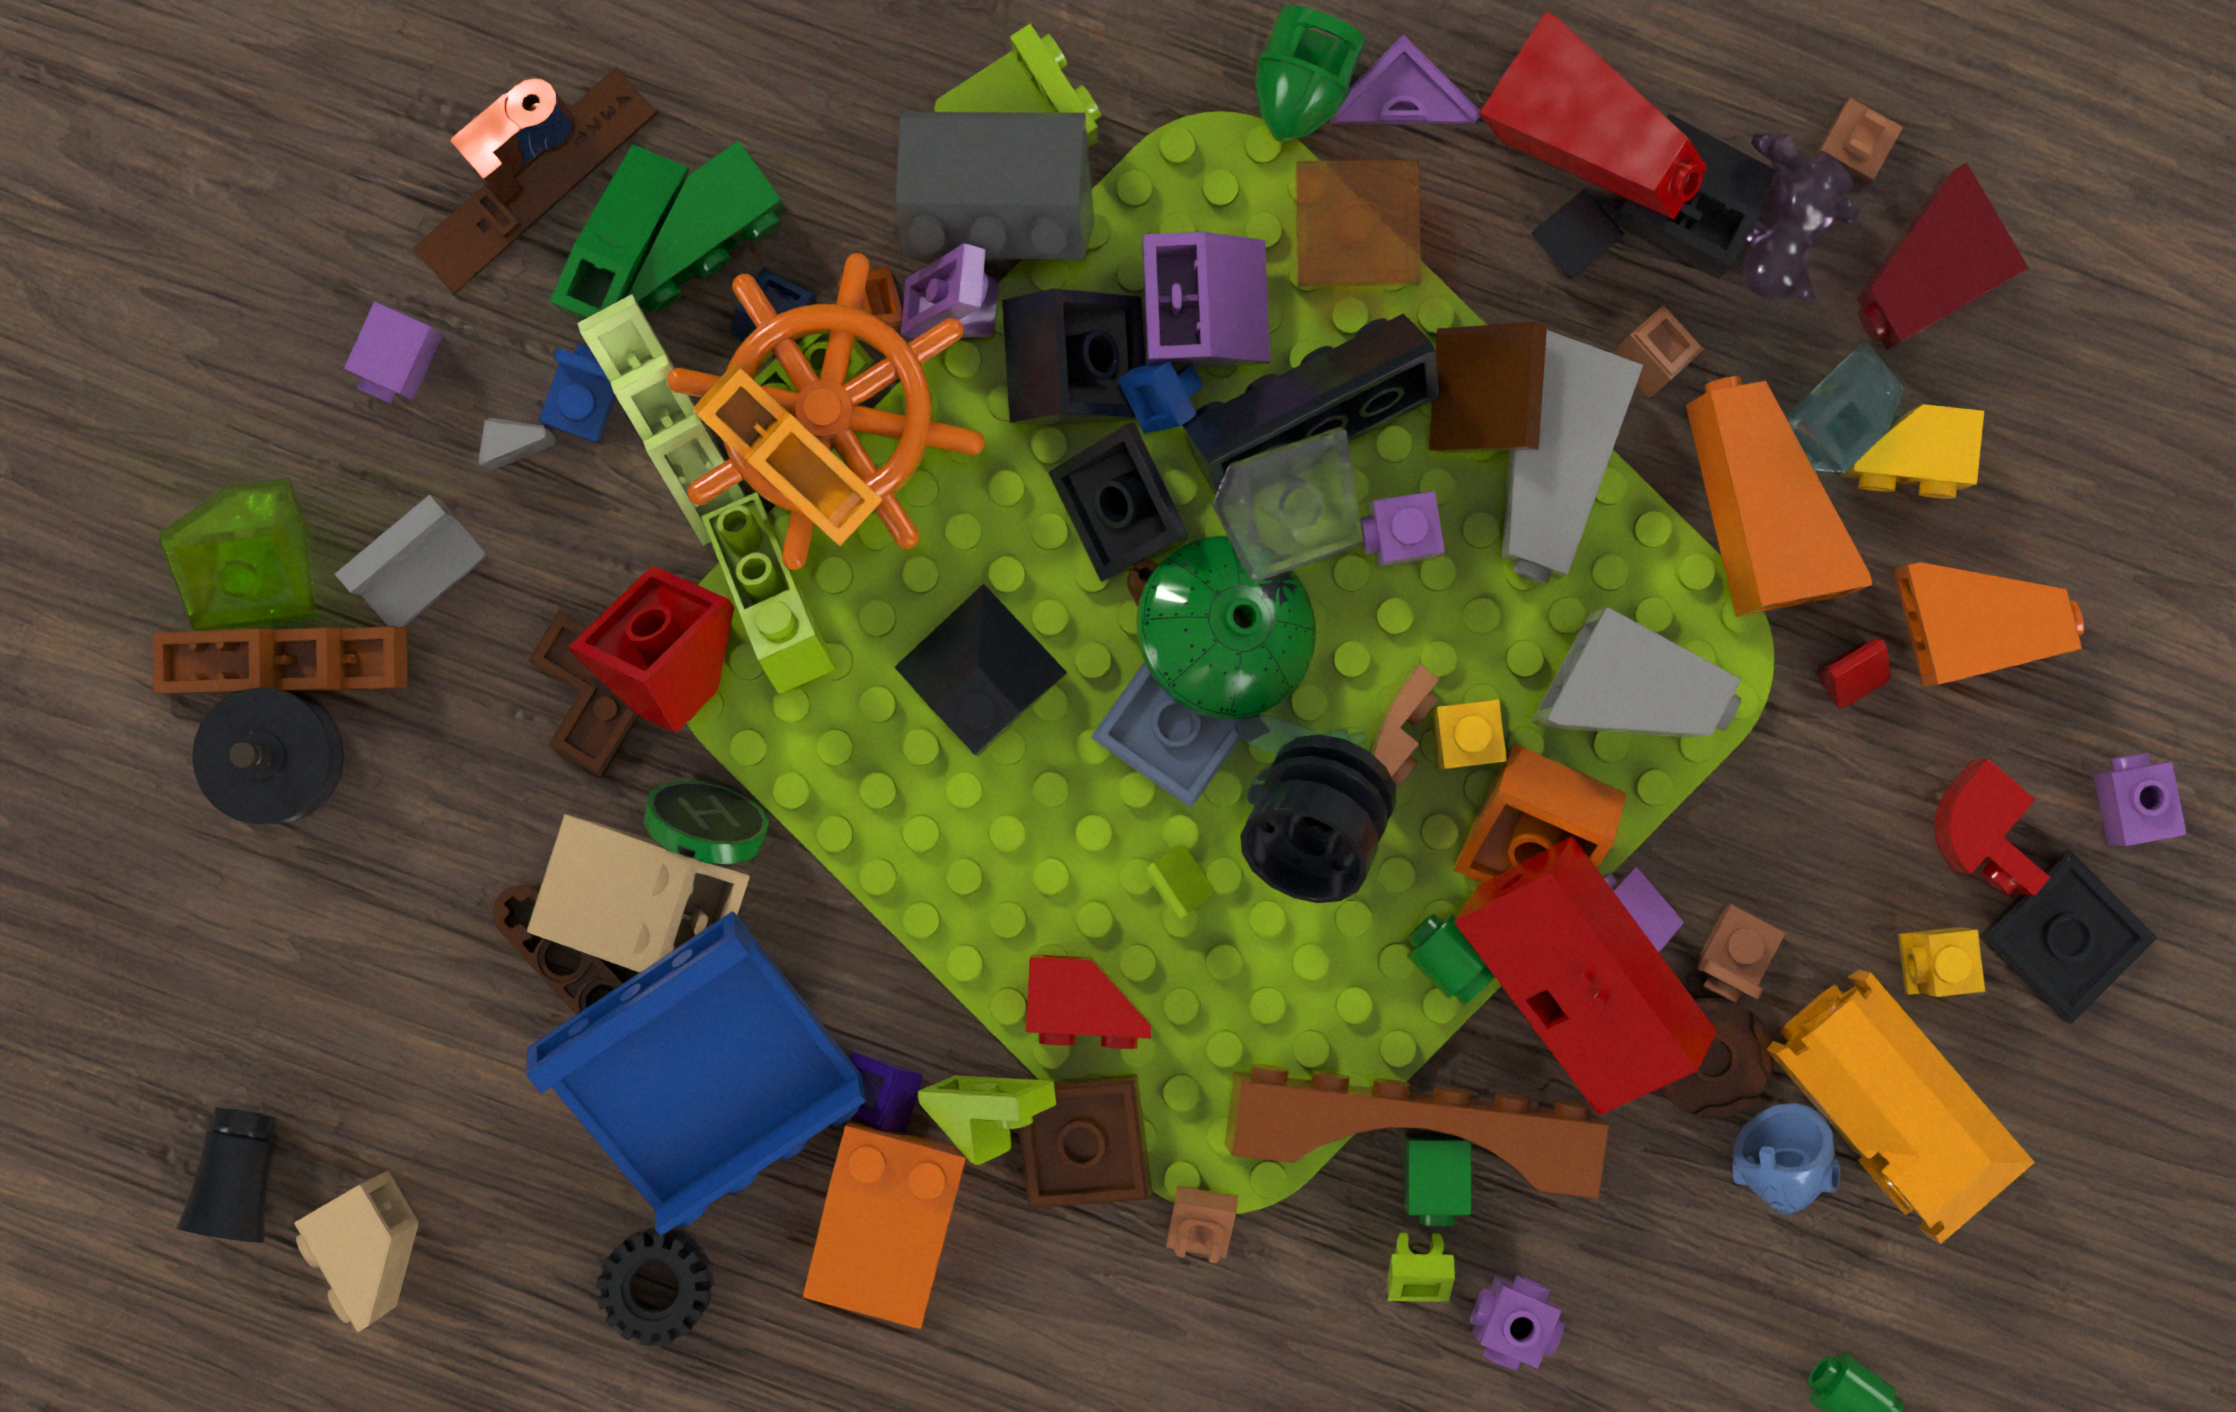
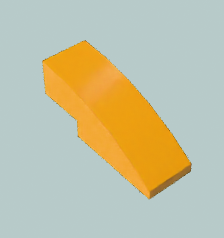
(787, 454)

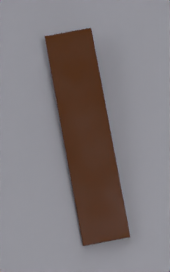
(487, 226)

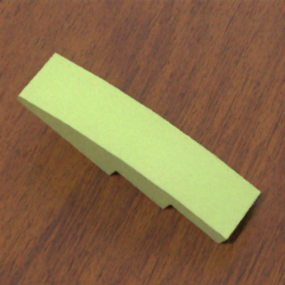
(663, 418)

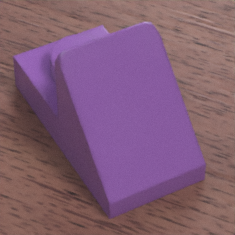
(951, 289)

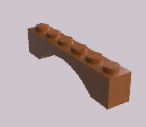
(1291, 1117)

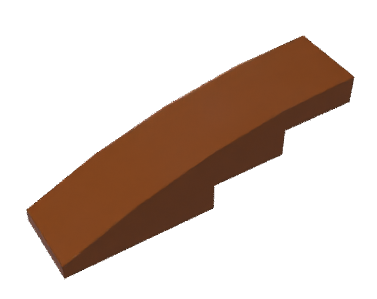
(280, 660)

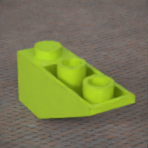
(767, 594)

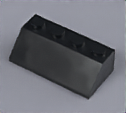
(1351, 386)

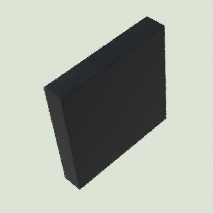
(2068, 938)

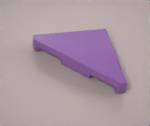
(1405, 90)

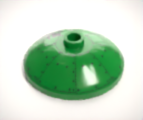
(1200, 650)

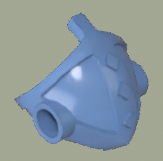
(1786, 1157)

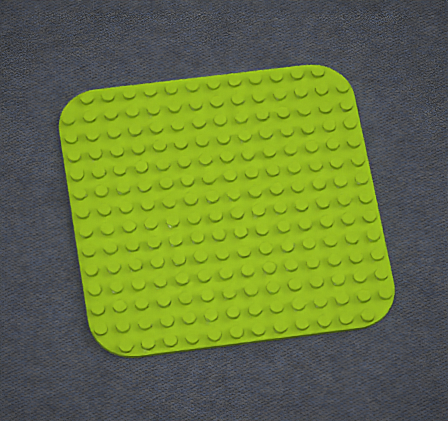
(1054, 832)

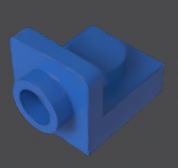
(578, 396)

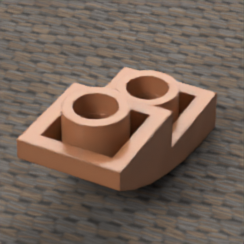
(1410, 703)

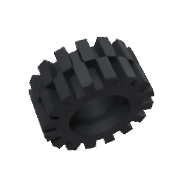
(647, 1323)

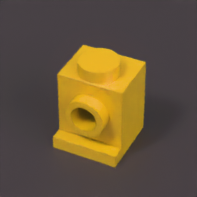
(1941, 962)

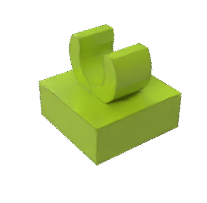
(1420, 1275)

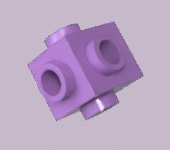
(1504, 1303)

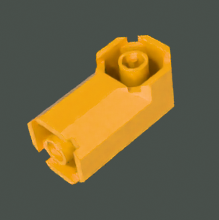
(1899, 1105)

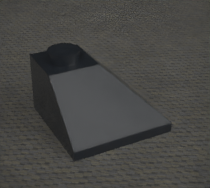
(980, 670)

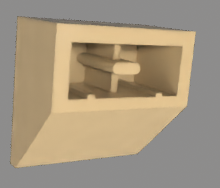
(361, 1248)

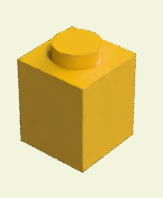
(1468, 734)

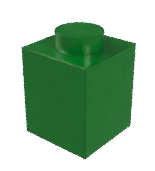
(1437, 1177)

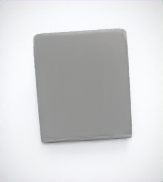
(510, 441)

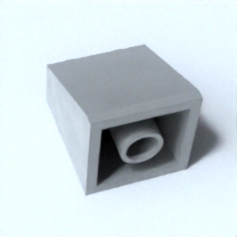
(1636, 683)

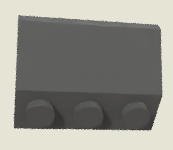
(994, 184)

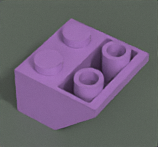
(1205, 299)

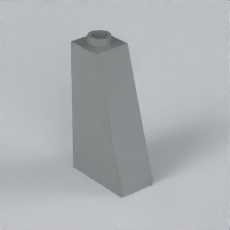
(1556, 486)

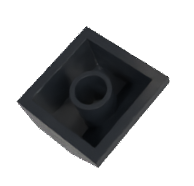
(1068, 354)

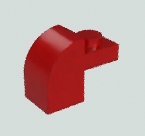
(1972, 828)

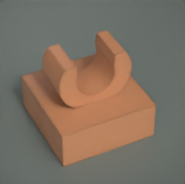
(1860, 140)
(1201, 1223)

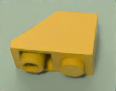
(1927, 449)

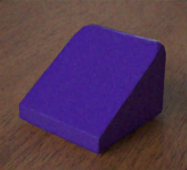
(888, 1093)

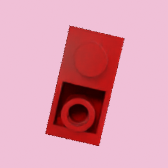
(1079, 998)

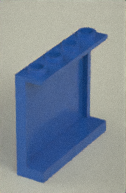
(699, 1072)

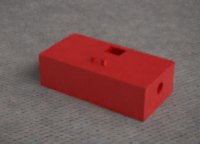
(1586, 977)

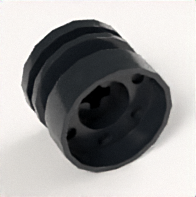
(1319, 819)

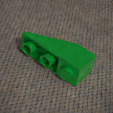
(712, 215)
(619, 234)

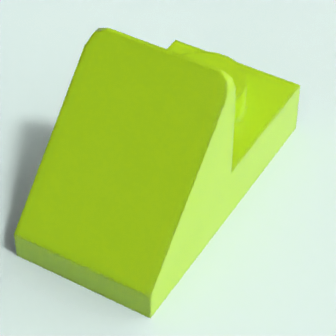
(984, 1109)

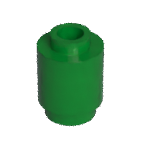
(1448, 958)
(1849, 1386)

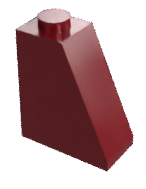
(1940, 262)

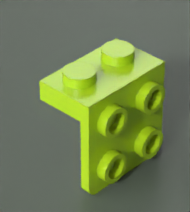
(1024, 81)

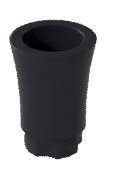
(232, 1178)

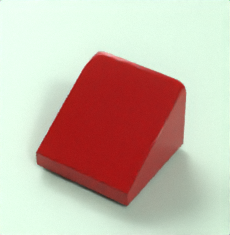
(1856, 672)

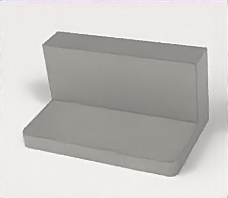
(412, 562)

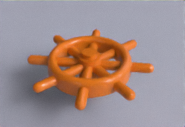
(830, 406)

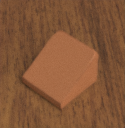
(1661, 348)

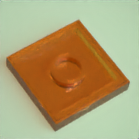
(1357, 223)

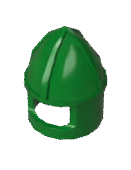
(1305, 73)

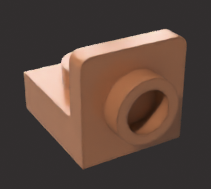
(1738, 954)

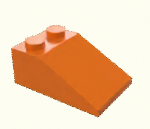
(884, 1223)

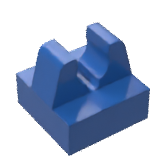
(1161, 394)

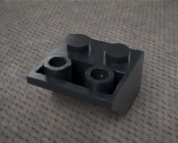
(1719, 216)

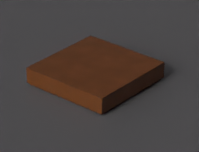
(1488, 388)
(1087, 1145)

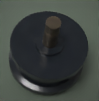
(267, 756)

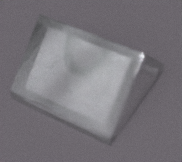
(1291, 505)

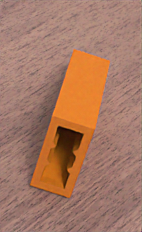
(1767, 503)

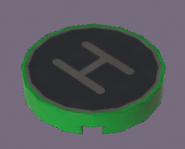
(707, 819)

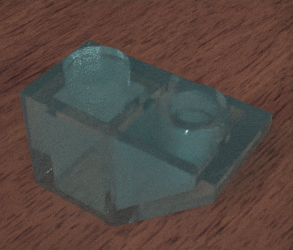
(1847, 411)

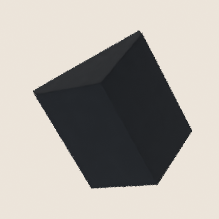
(1118, 503)

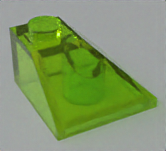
(242, 558)

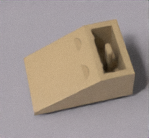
(628, 894)

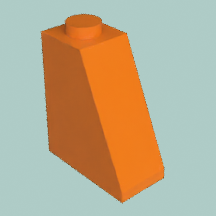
(1982, 622)

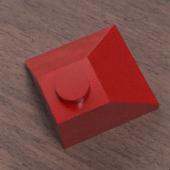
(660, 647)

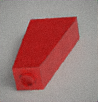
(1589, 121)

